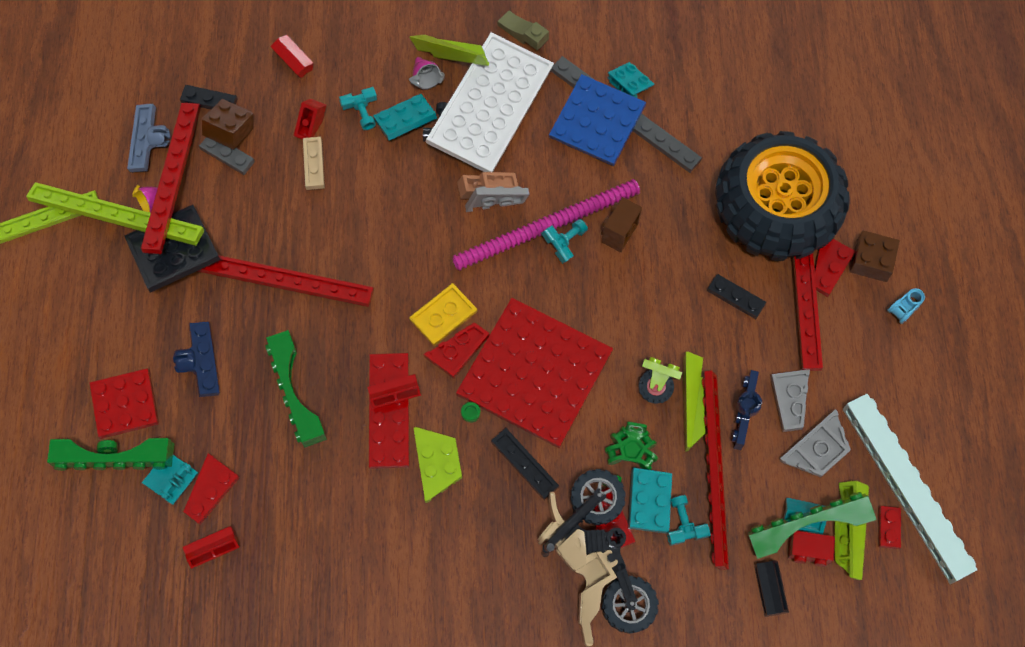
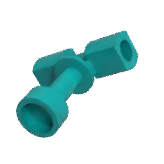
(359, 103)
(561, 241)
(686, 530)

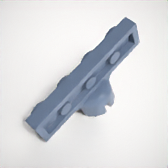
(145, 137)

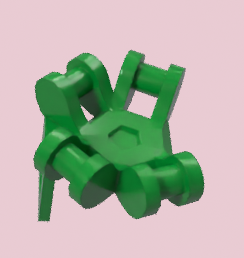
(632, 447)

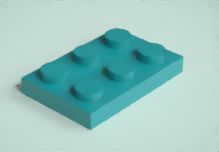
(405, 116)
(650, 500)

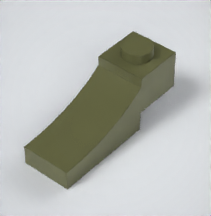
(524, 30)

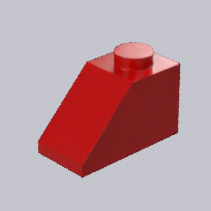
(309, 118)

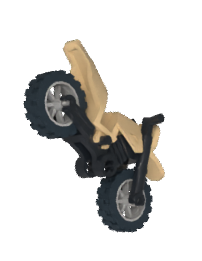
(603, 556)

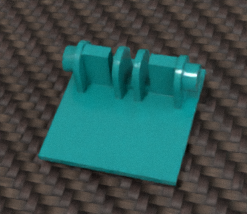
(629, 79)
(170, 481)

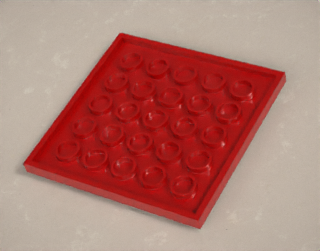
(535, 372)

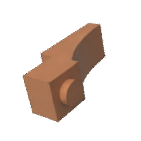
(468, 183)

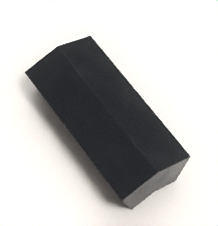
(771, 588)

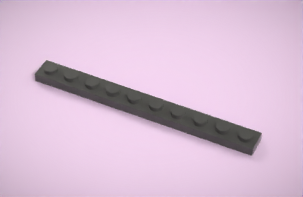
(644, 127)

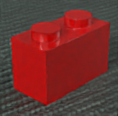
(811, 548)

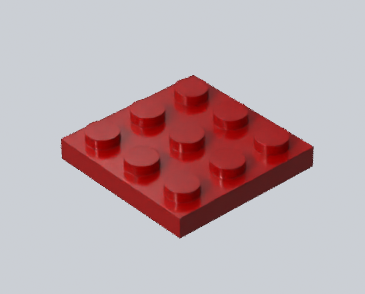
(123, 403)

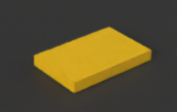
(443, 314)

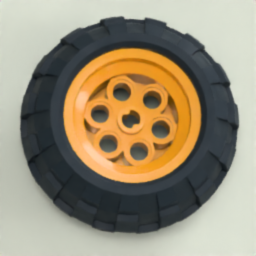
(781, 170)

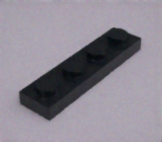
(524, 463)

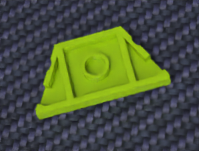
(437, 461)

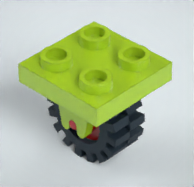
(657, 383)

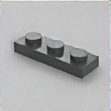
(233, 158)

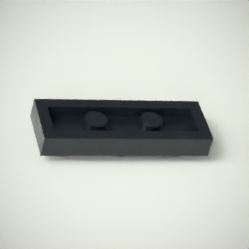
(205, 97)
(736, 296)

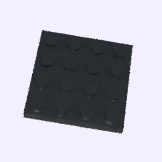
(177, 257)

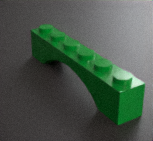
(284, 353)
(150, 453)
(769, 539)

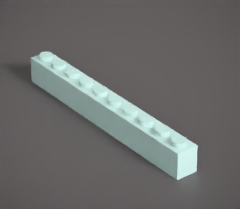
(909, 489)

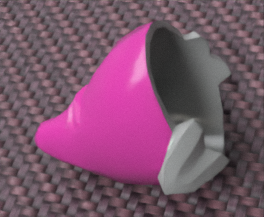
(426, 74)

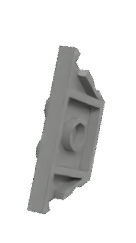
(819, 448)

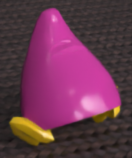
(145, 197)

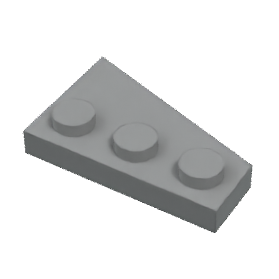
(490, 196)

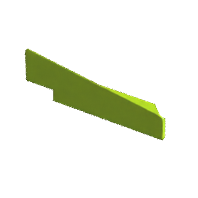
(450, 49)
(693, 399)
(850, 538)

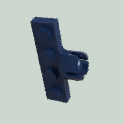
(199, 359)
(748, 406)

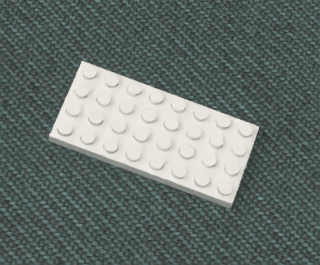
(490, 104)

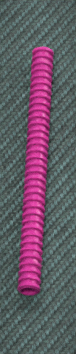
(535, 229)

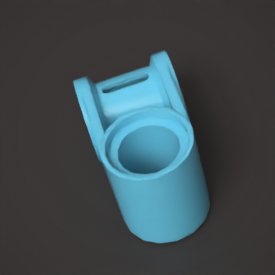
(905, 306)

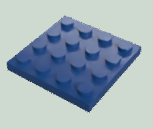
(597, 120)

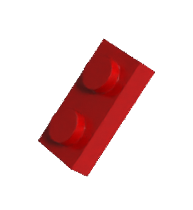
(889, 527)

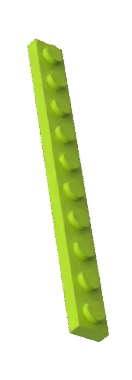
(109, 212)

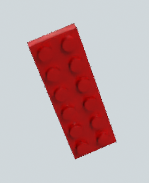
(390, 422)

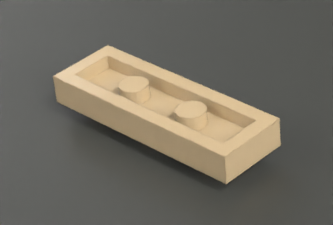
(313, 163)

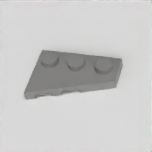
(790, 396)

